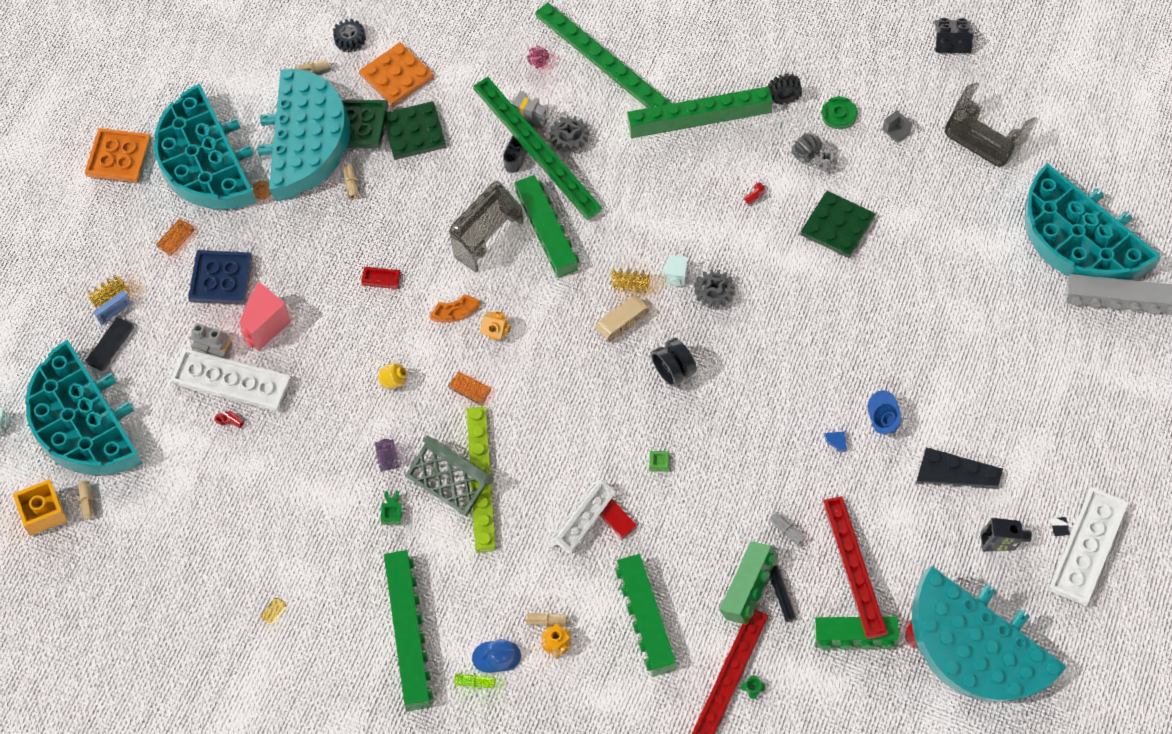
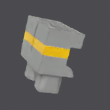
(531, 109)
(210, 341)

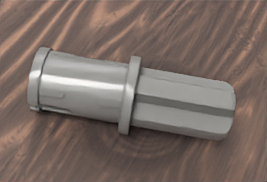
(787, 528)

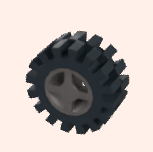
(353, 30)

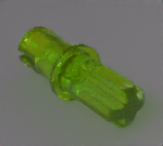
(474, 681)

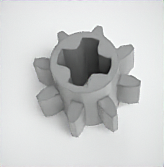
(826, 160)

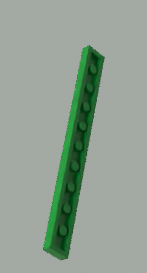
(600, 57)
(537, 148)

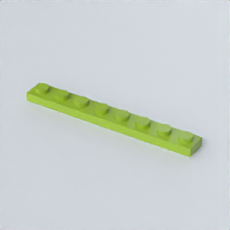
(479, 456)

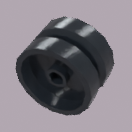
(673, 362)

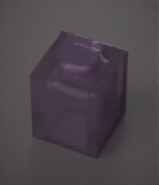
(386, 454)

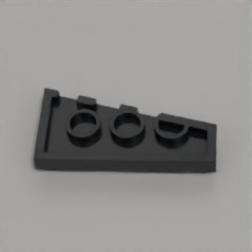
(950, 469)

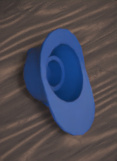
(884, 412)
(496, 656)

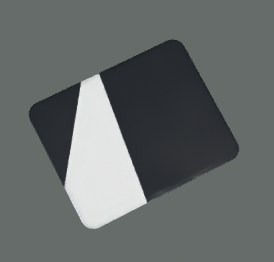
(1060, 526)

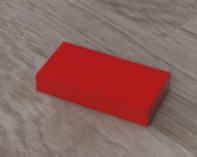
(381, 277)
(617, 519)

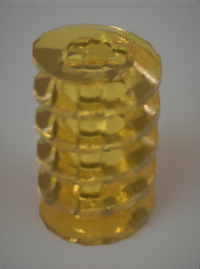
(630, 280)
(107, 291)

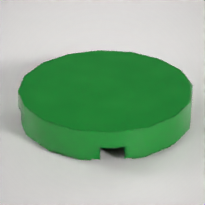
(839, 113)

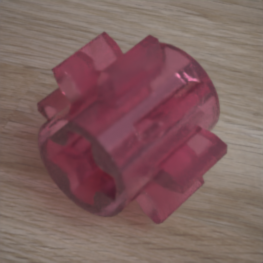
(538, 56)

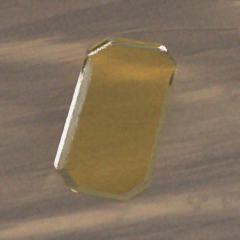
(273, 610)

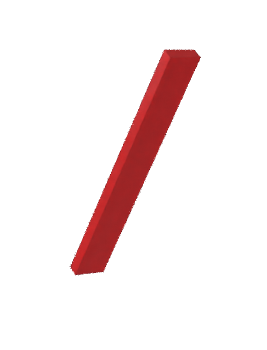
(854, 568)
(730, 674)

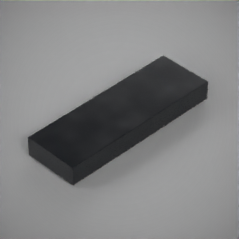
(109, 343)

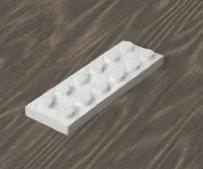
(230, 379)
(1088, 546)

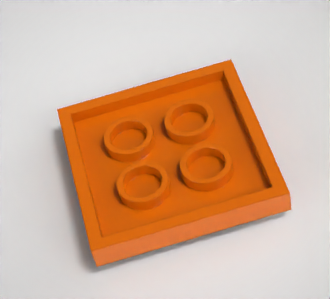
(396, 74)
(118, 155)

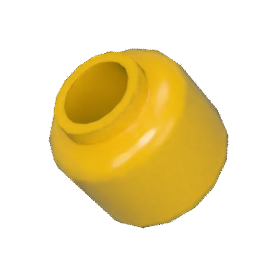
(392, 376)

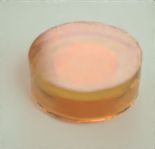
(261, 190)

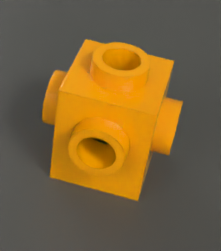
(495, 325)
(556, 646)

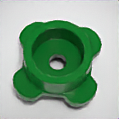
(753, 680)

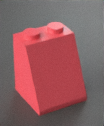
(263, 317)

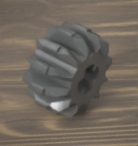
(806, 147)

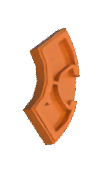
(455, 310)

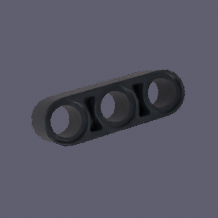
(514, 154)

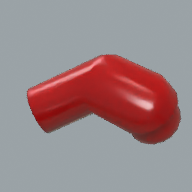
(758, 191)
(227, 418)

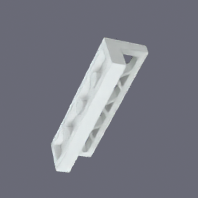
(583, 516)

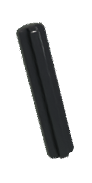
(782, 594)

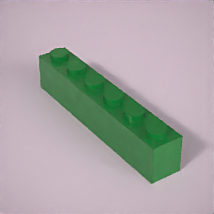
(546, 226)
(646, 615)

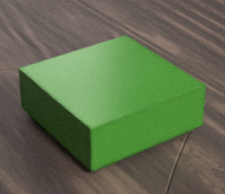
(659, 461)

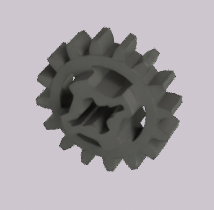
(569, 134)
(715, 286)

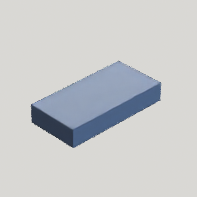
(112, 307)

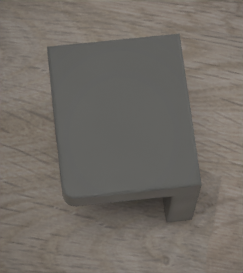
(897, 126)

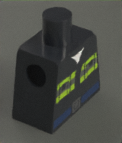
(1003, 535)

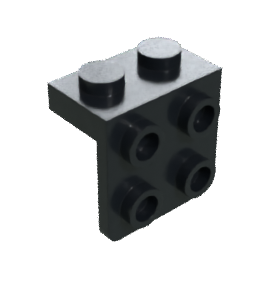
(953, 36)

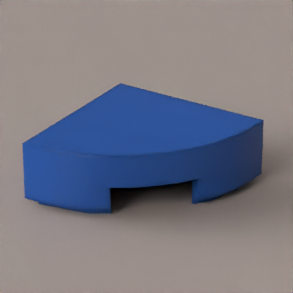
(836, 440)

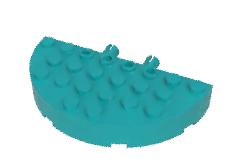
(308, 133)
(197, 155)
(1081, 235)
(74, 418)
(974, 646)

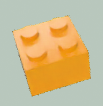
(39, 507)

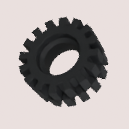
(785, 89)

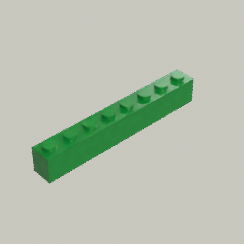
(699, 112)
(407, 631)

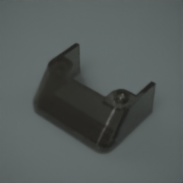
(980, 138)
(481, 222)

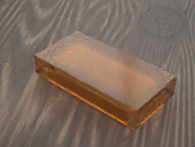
(175, 237)
(469, 388)

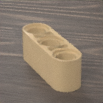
(622, 318)

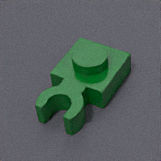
(391, 511)

